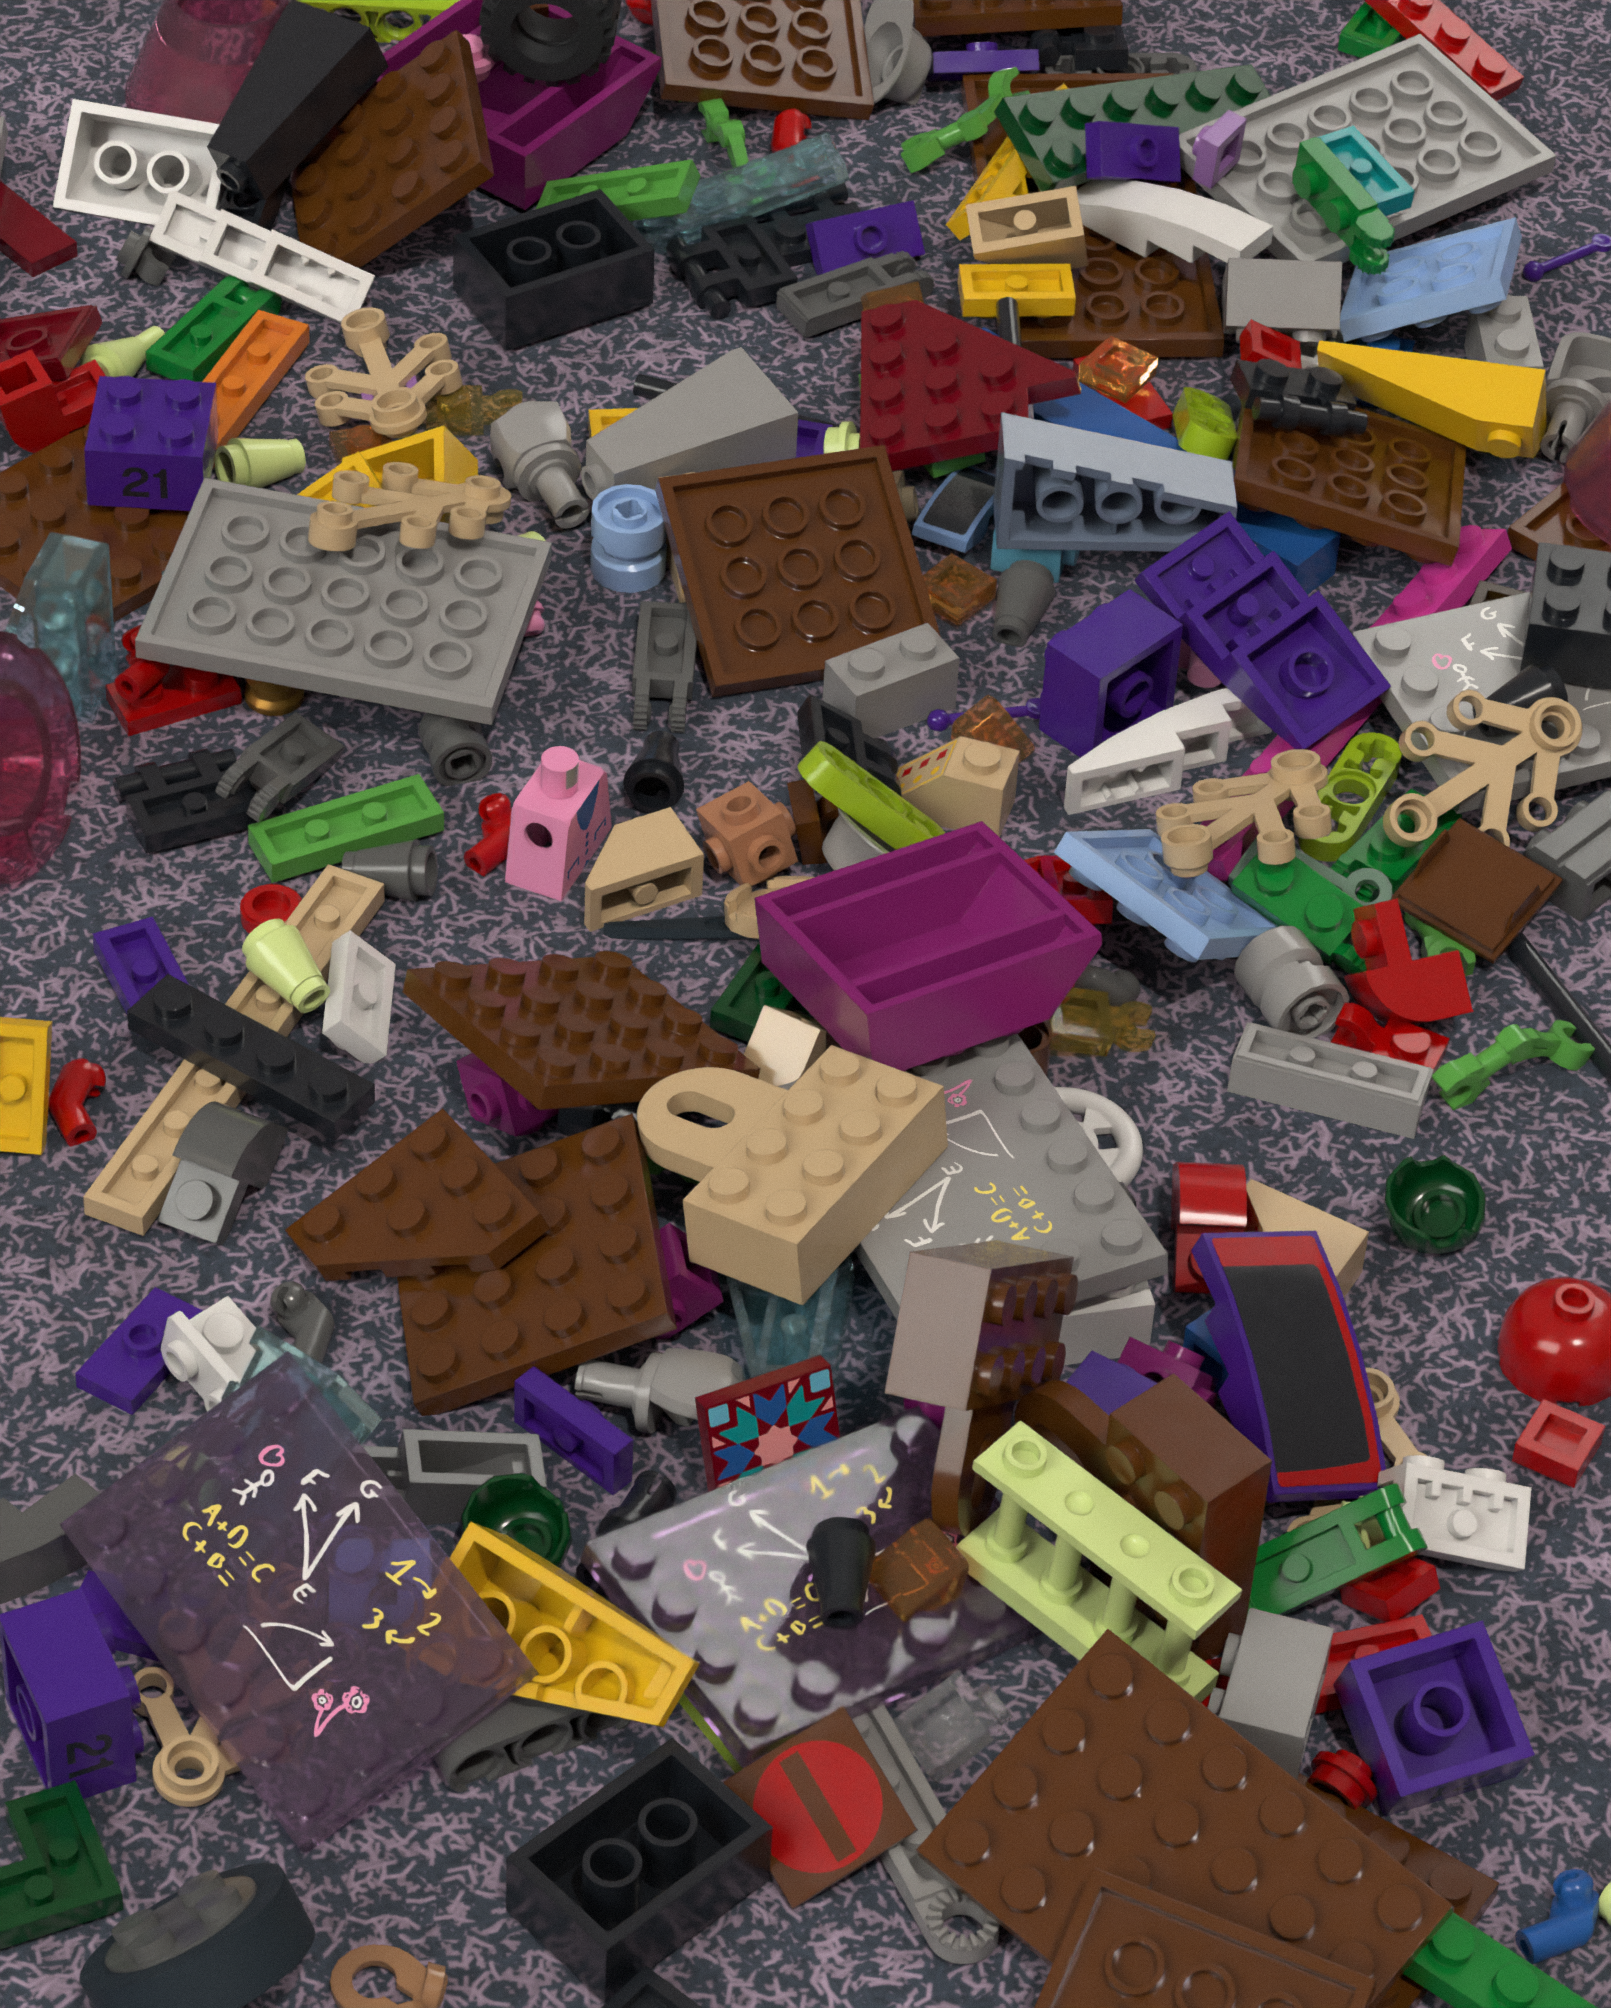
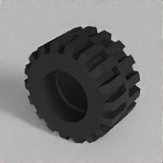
(549, 46)

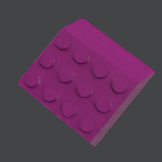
(539, 129)
(926, 947)

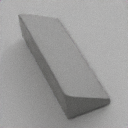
(1329, 1080)

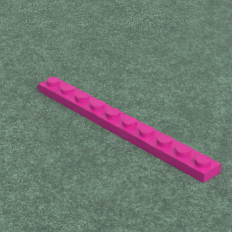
(1429, 592)

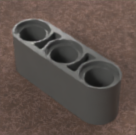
(514, 1735)

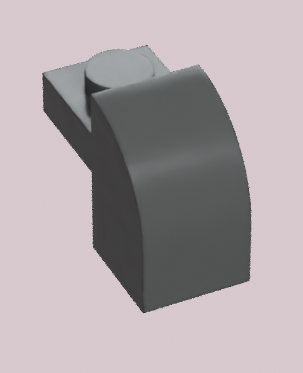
(219, 1158)

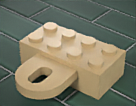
(794, 1168)

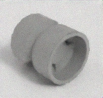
(1290, 982)

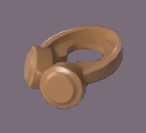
(421, 1984)

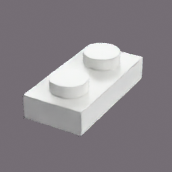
(359, 998)

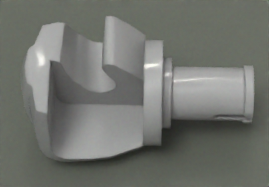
(1575, 389)
(538, 458)
(662, 1384)

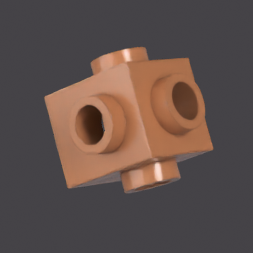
(747, 835)

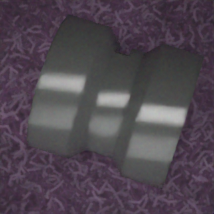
(455, 749)

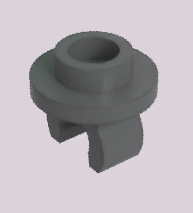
(146, 258)

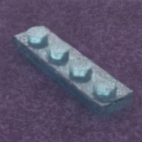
(752, 189)

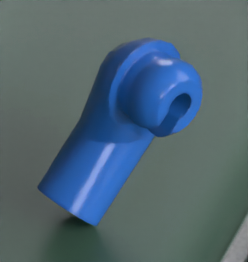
(1570, 1919)

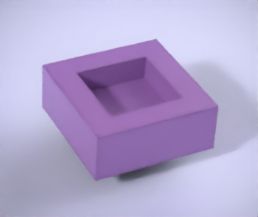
(1218, 148)

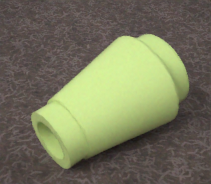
(259, 461)
(285, 964)

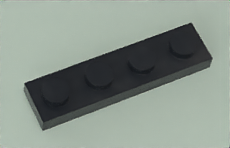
(251, 1056)

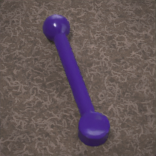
(1534, 270)
(940, 720)

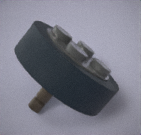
(205, 1945)

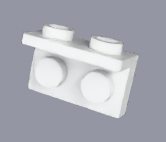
(209, 1348)
(1464, 1516)

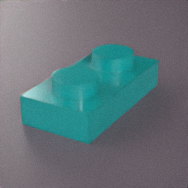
(1370, 169)

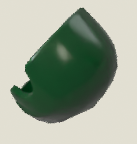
(1435, 1197)
(524, 1512)

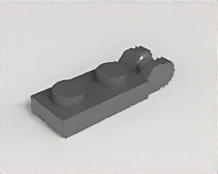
(835, 295)
(663, 662)
(281, 764)

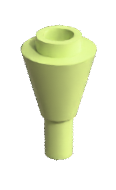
(122, 355)

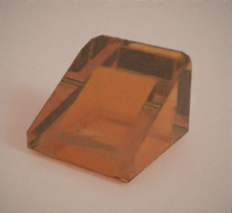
(991, 723)
(919, 1571)

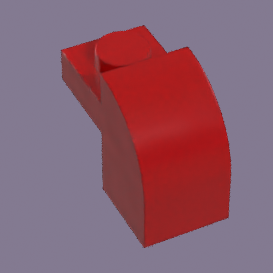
(41, 409)
(1395, 983)
(1203, 1201)

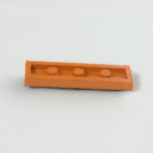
(254, 368)

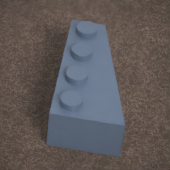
(1101, 491)

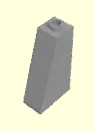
(705, 423)

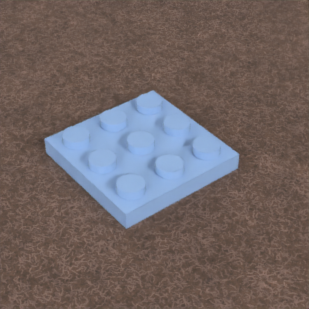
(1432, 281)
(1193, 912)

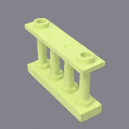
(1094, 1521)

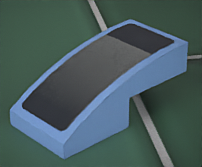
(958, 510)

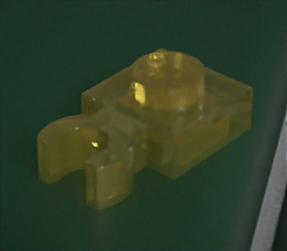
(468, 410)
(1090, 1025)

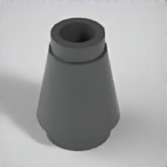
(1021, 602)
(403, 867)

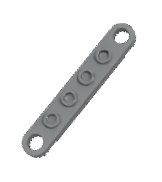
(923, 1889)

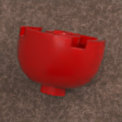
(1559, 1341)

